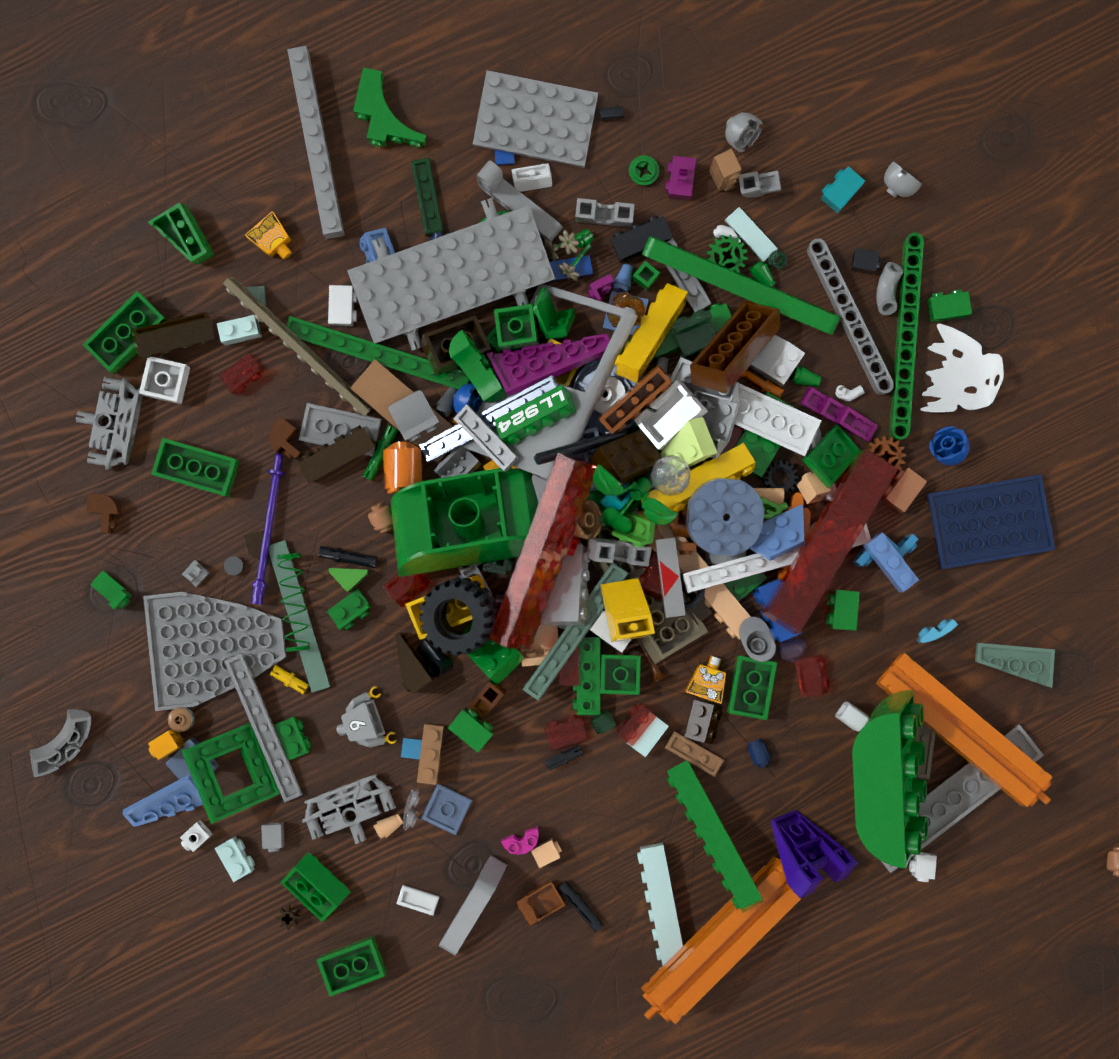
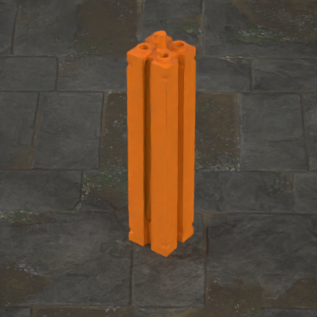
(969, 733)
(718, 946)

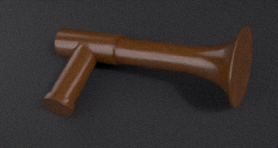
(657, 674)

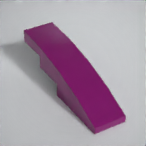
(839, 414)

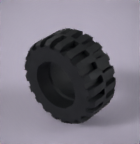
(439, 629)

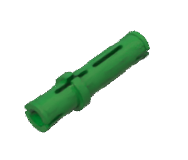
(377, 458)

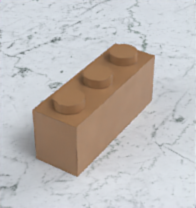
(725, 170)
(430, 753)

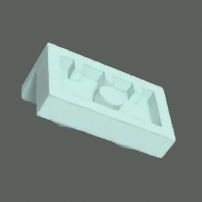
(235, 858)

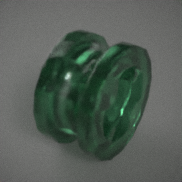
(784, 259)

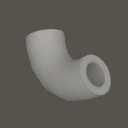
(887, 288)

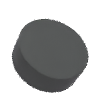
(234, 565)

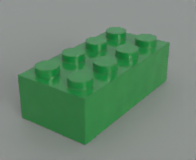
(114, 341)
(759, 447)
(195, 467)

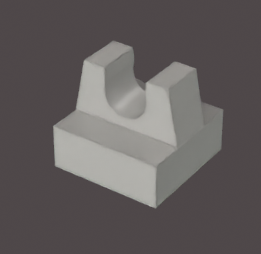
(195, 573)

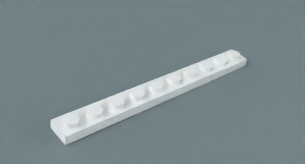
(746, 567)

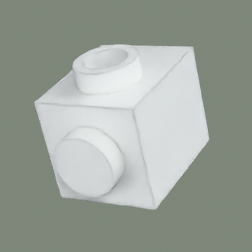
(923, 866)

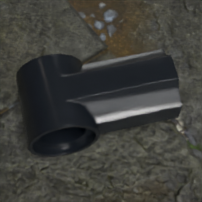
(437, 663)

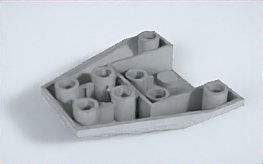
(721, 412)

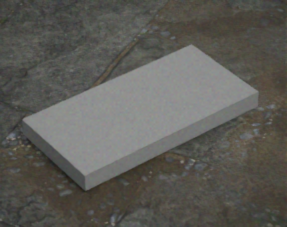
(325, 424)

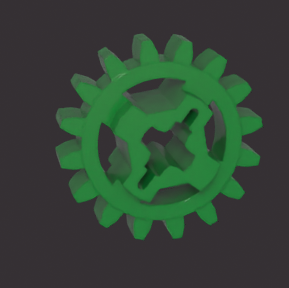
(733, 244)

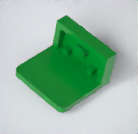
(552, 322)

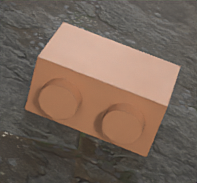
(904, 490)

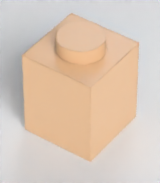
(812, 488)
(546, 852)

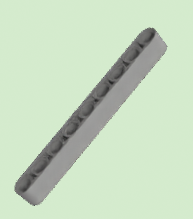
(849, 307)

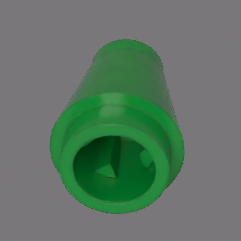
(762, 273)
(805, 377)

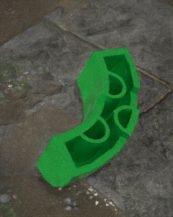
(476, 368)

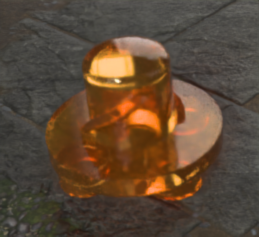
(624, 300)

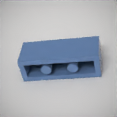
(890, 562)

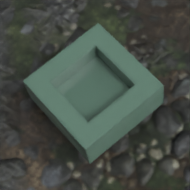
(259, 293)

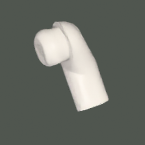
(726, 231)
(849, 395)

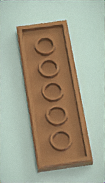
(383, 389)

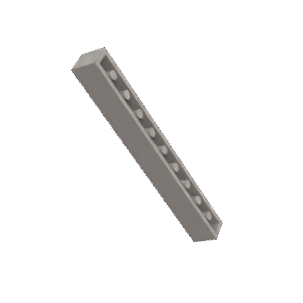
(316, 142)

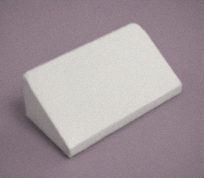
(532, 177)

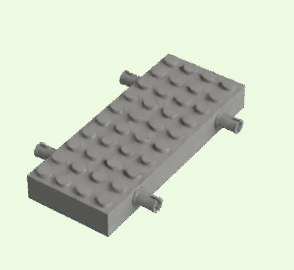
(451, 274)

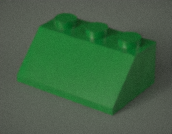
(315, 887)

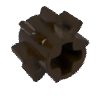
(292, 913)

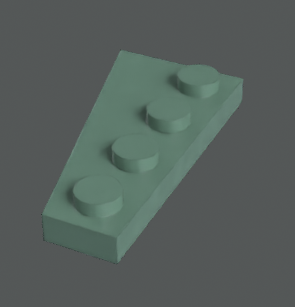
(1024, 662)

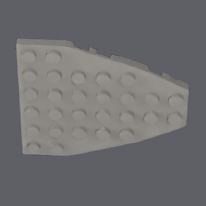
(193, 638)

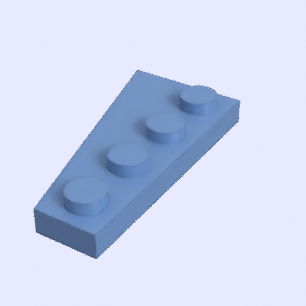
(165, 802)

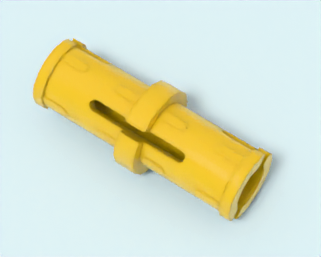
(289, 679)

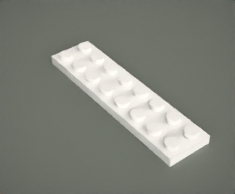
(766, 416)

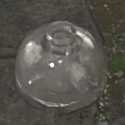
(670, 475)

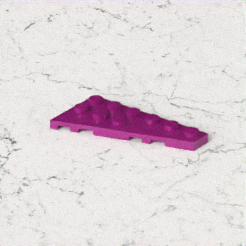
(535, 363)

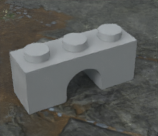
(612, 215)
(608, 550)

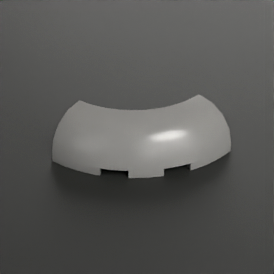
(63, 746)

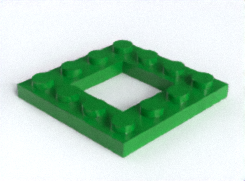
(198, 762)

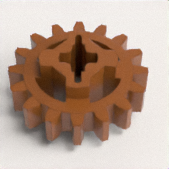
(885, 449)

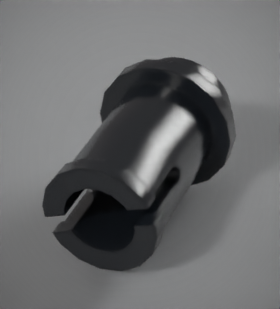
(611, 113)

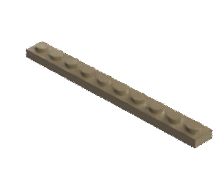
(293, 342)

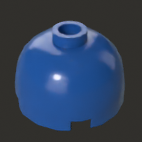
(467, 395)
(949, 446)

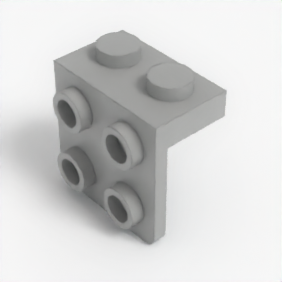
(413, 416)

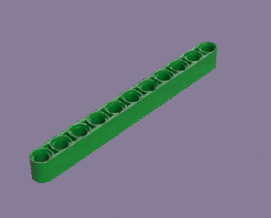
(740, 285)
(910, 328)

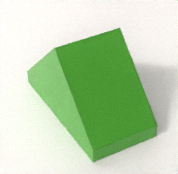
(348, 577)

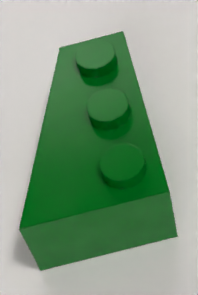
(183, 232)

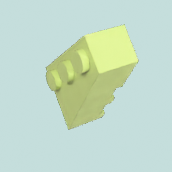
(691, 443)

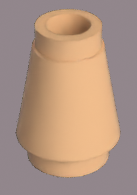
(388, 825)

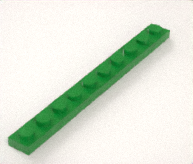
(372, 351)

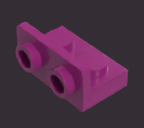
(601, 286)

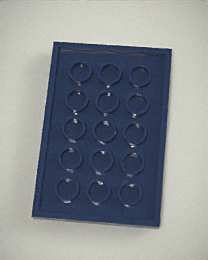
(990, 521)

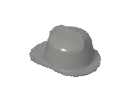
(757, 639)

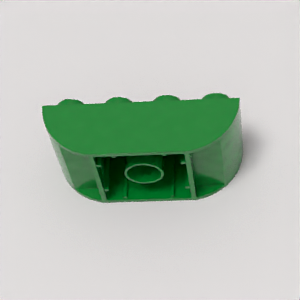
(462, 520)
(887, 782)

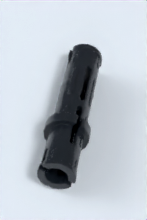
(345, 556)
(581, 907)

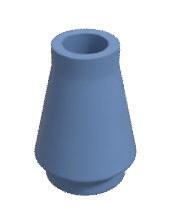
(623, 280)

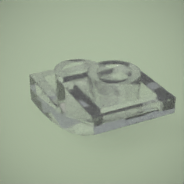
(409, 816)

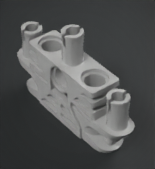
(125, 425)
(342, 796)

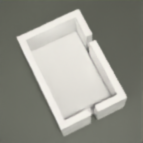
(673, 411)

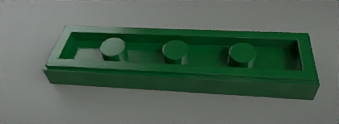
(427, 196)

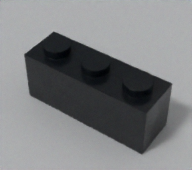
(633, 242)

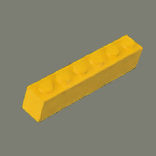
(651, 333)
(728, 465)

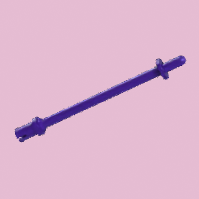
(260, 584)

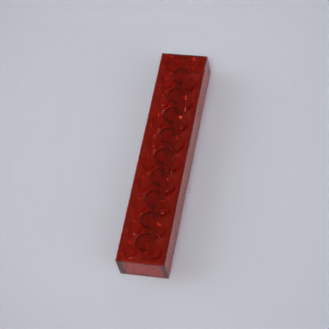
(829, 541)
(543, 552)

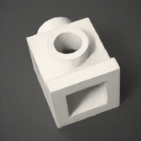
(200, 831)

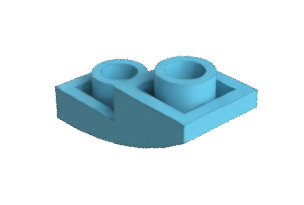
(930, 634)

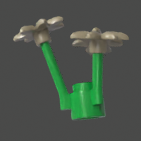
(581, 239)

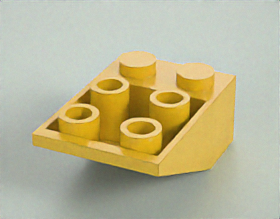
(626, 610)

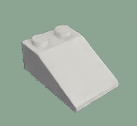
(777, 360)

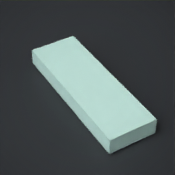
(750, 234)

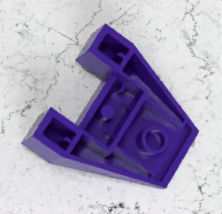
(807, 849)

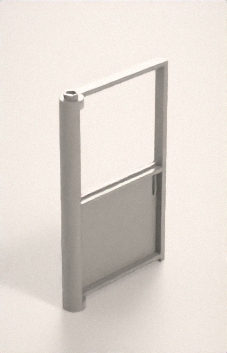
(568, 429)

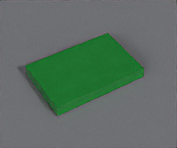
(831, 455)

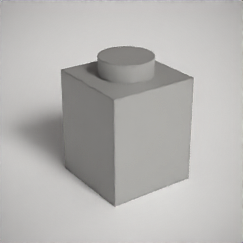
(273, 836)

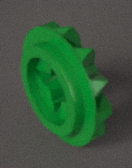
(641, 162)

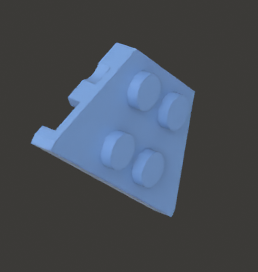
(781, 534)

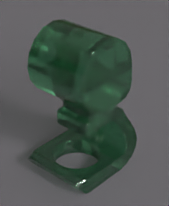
(603, 722)

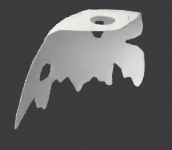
(962, 372)

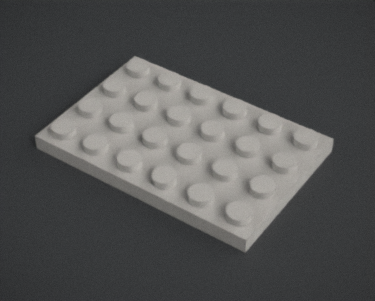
(535, 119)

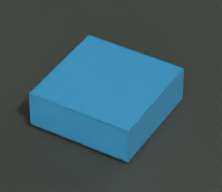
(411, 748)

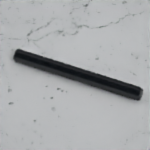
(581, 446)

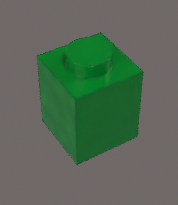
(646, 276)

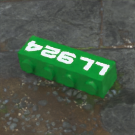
(535, 415)

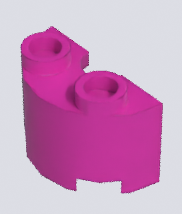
(521, 845)

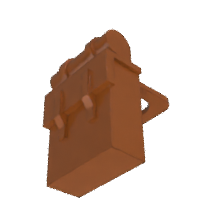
(540, 903)

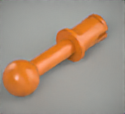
(766, 386)

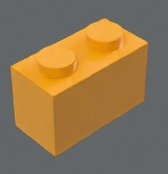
(166, 744)

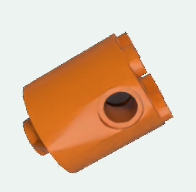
(402, 466)

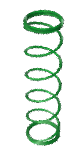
(288, 557)

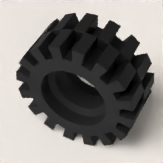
(781, 466)

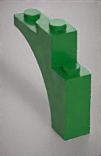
(383, 124)

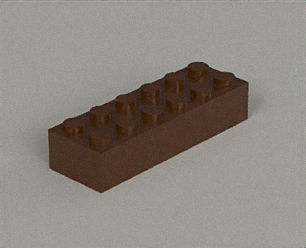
(735, 347)

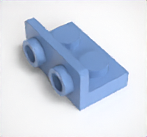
(367, 246)

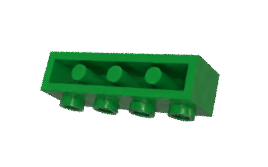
(589, 678)

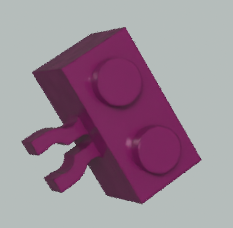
(681, 178)

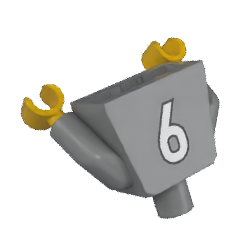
(363, 722)

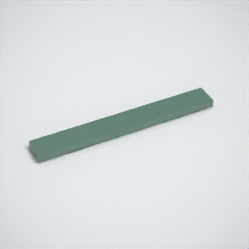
(571, 637)
(312, 657)

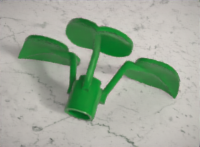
(654, 509)

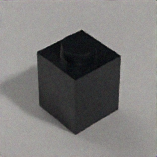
(865, 261)

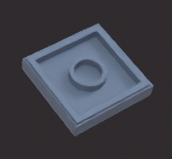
(446, 809)

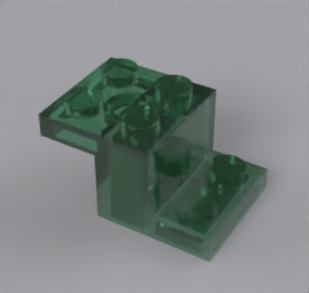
(693, 333)

